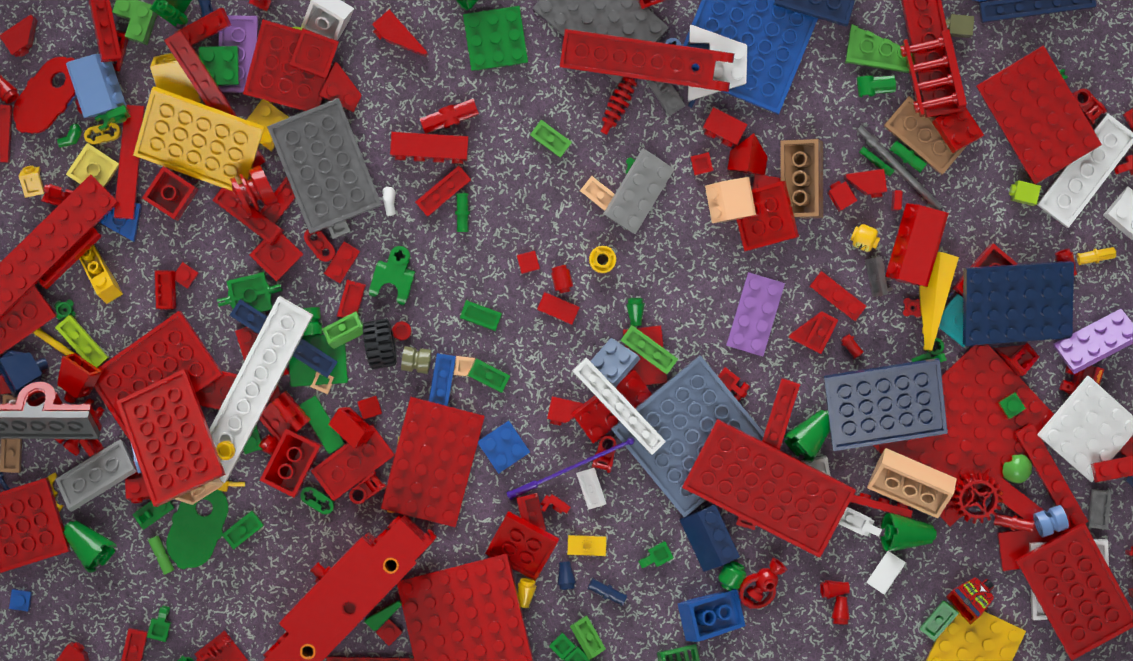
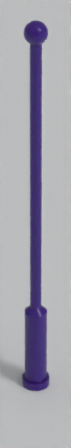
(534, 484)

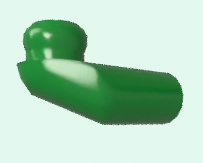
(71, 138)

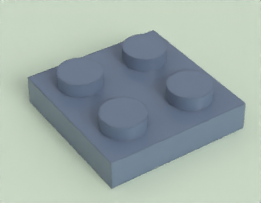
(614, 361)

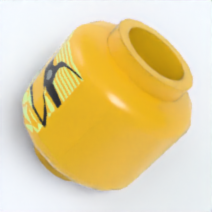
(865, 238)

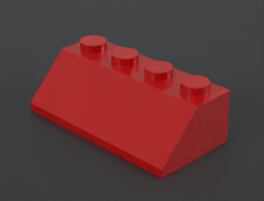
(916, 245)

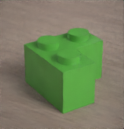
(140, 17)

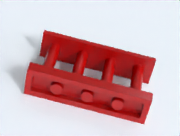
(948, 60)

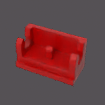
(351, 427)
(531, 510)

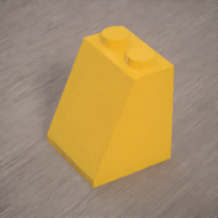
(171, 77)

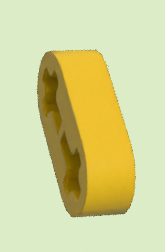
(103, 137)

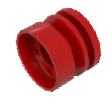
(253, 190)

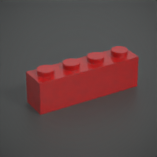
(429, 147)

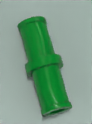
(908, 156)
(462, 212)

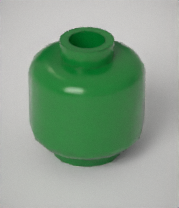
(732, 575)

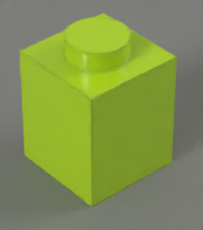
(1024, 193)

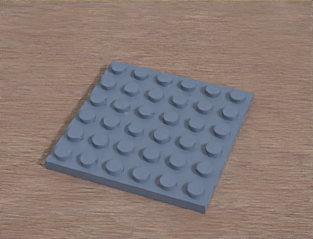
(684, 416)

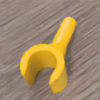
(232, 484)

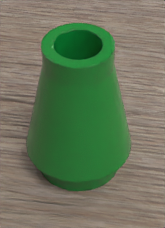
(635, 311)

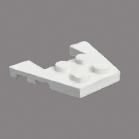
(724, 71)

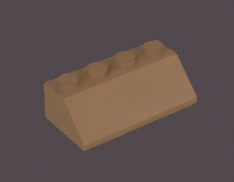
(803, 176)

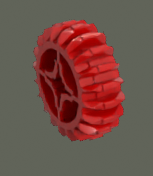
(983, 495)

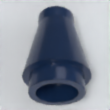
(566, 577)

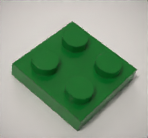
(221, 63)

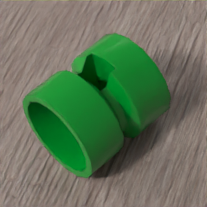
(314, 326)

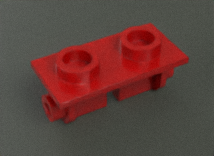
(54, 194)

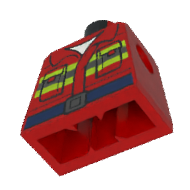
(972, 598)

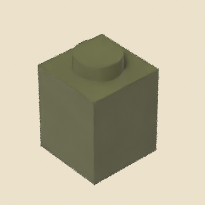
(960, 25)

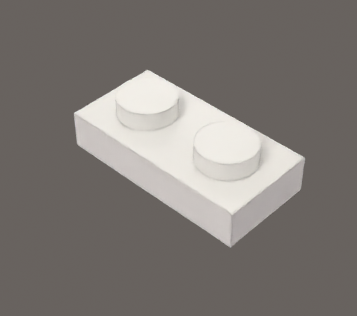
(591, 488)

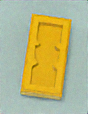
(586, 545)

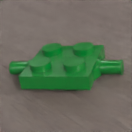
(252, 290)

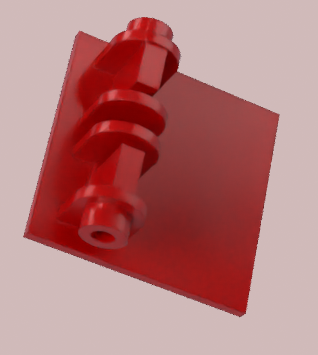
(220, 649)

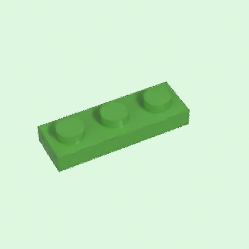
(649, 349)

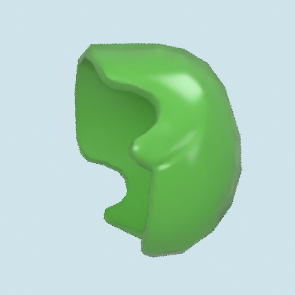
(1018, 469)

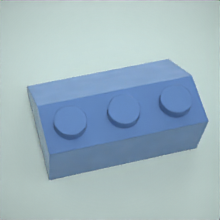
(95, 85)

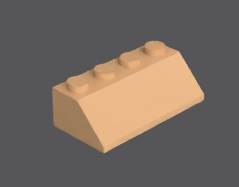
(912, 483)

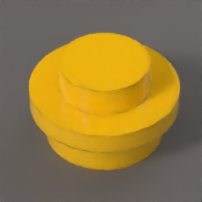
(225, 450)

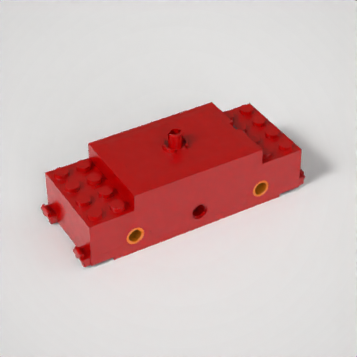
(349, 591)

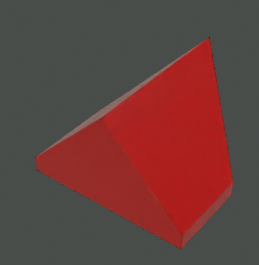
(748, 157)
(1018, 358)

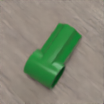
(873, 85)

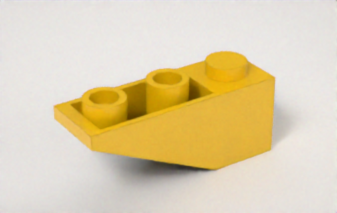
(100, 275)

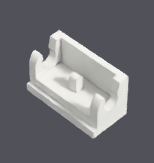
(886, 572)

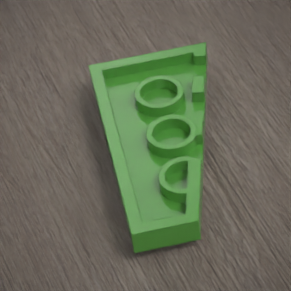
(873, 51)

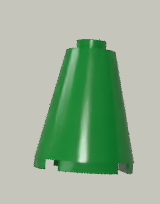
(809, 436)
(905, 532)
(89, 545)

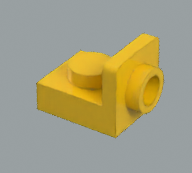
(31, 181)

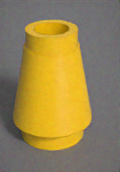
(526, 590)

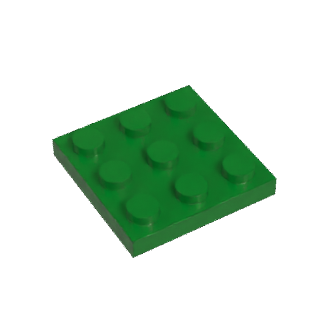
(495, 38)

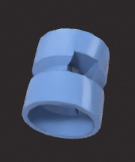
(1052, 520)

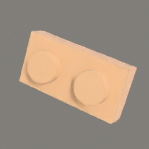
(597, 193)

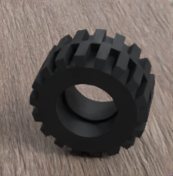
(379, 344)

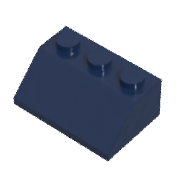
(709, 538)

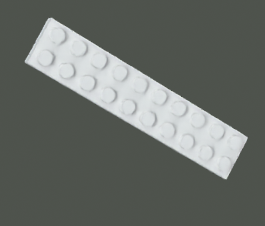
(259, 378)

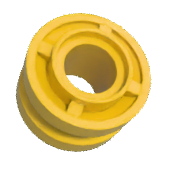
(605, 251)

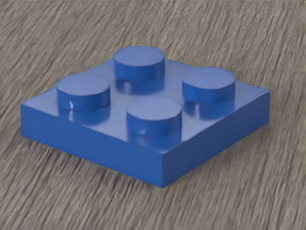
(503, 447)

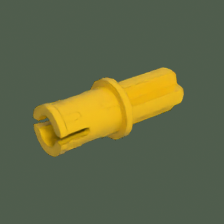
(1096, 255)

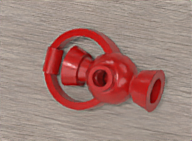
(766, 581)

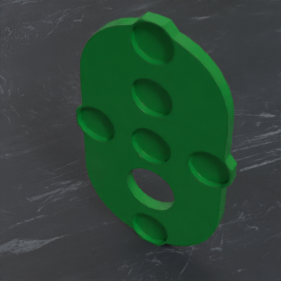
(195, 536)

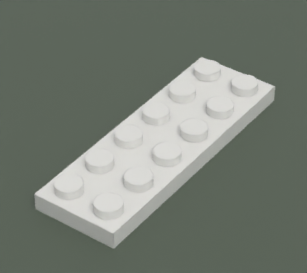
(1085, 175)

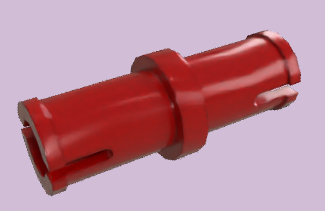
(1014, 523)

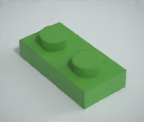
(550, 138)
(587, 637)

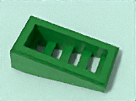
(378, 618)
(694, 652)

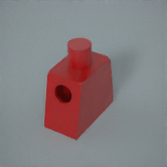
(77, 377)

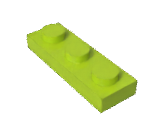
(81, 341)

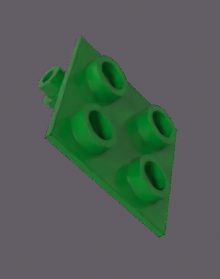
(171, 10)

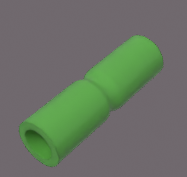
(162, 558)

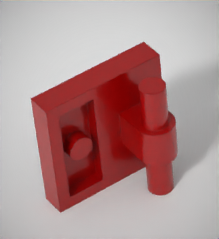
(283, 414)

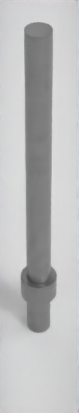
(872, 141)

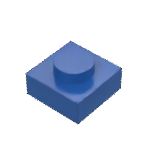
(20, 600)

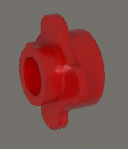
(907, 307)

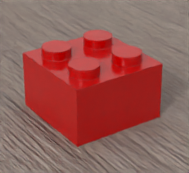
(170, 193)

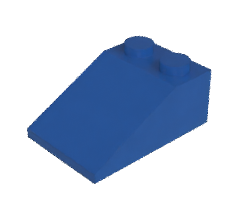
(711, 615)

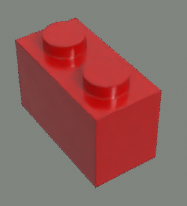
(724, 127)

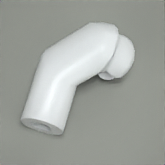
(389, 198)

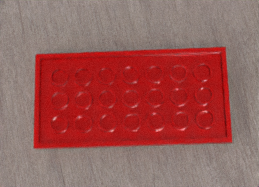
(768, 488)

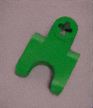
(395, 273)

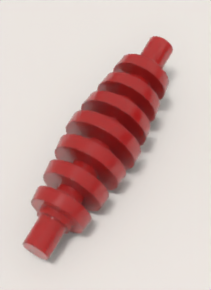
(618, 102)

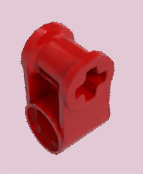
(1090, 105)
(608, 458)
(367, 487)

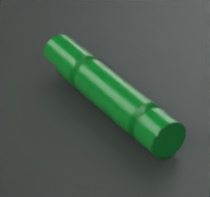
(876, 161)

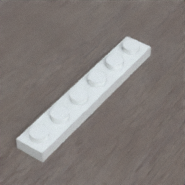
(619, 406)

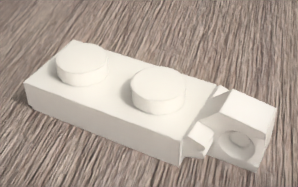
(859, 523)

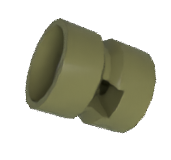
(416, 360)

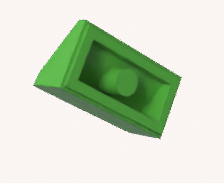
(343, 330)

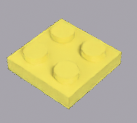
(95, 163)

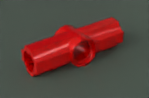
(448, 116)

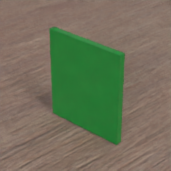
(304, 375)

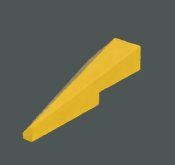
(935, 295)

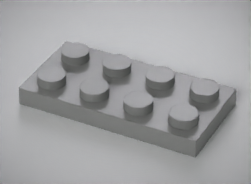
(638, 191)
(96, 475)

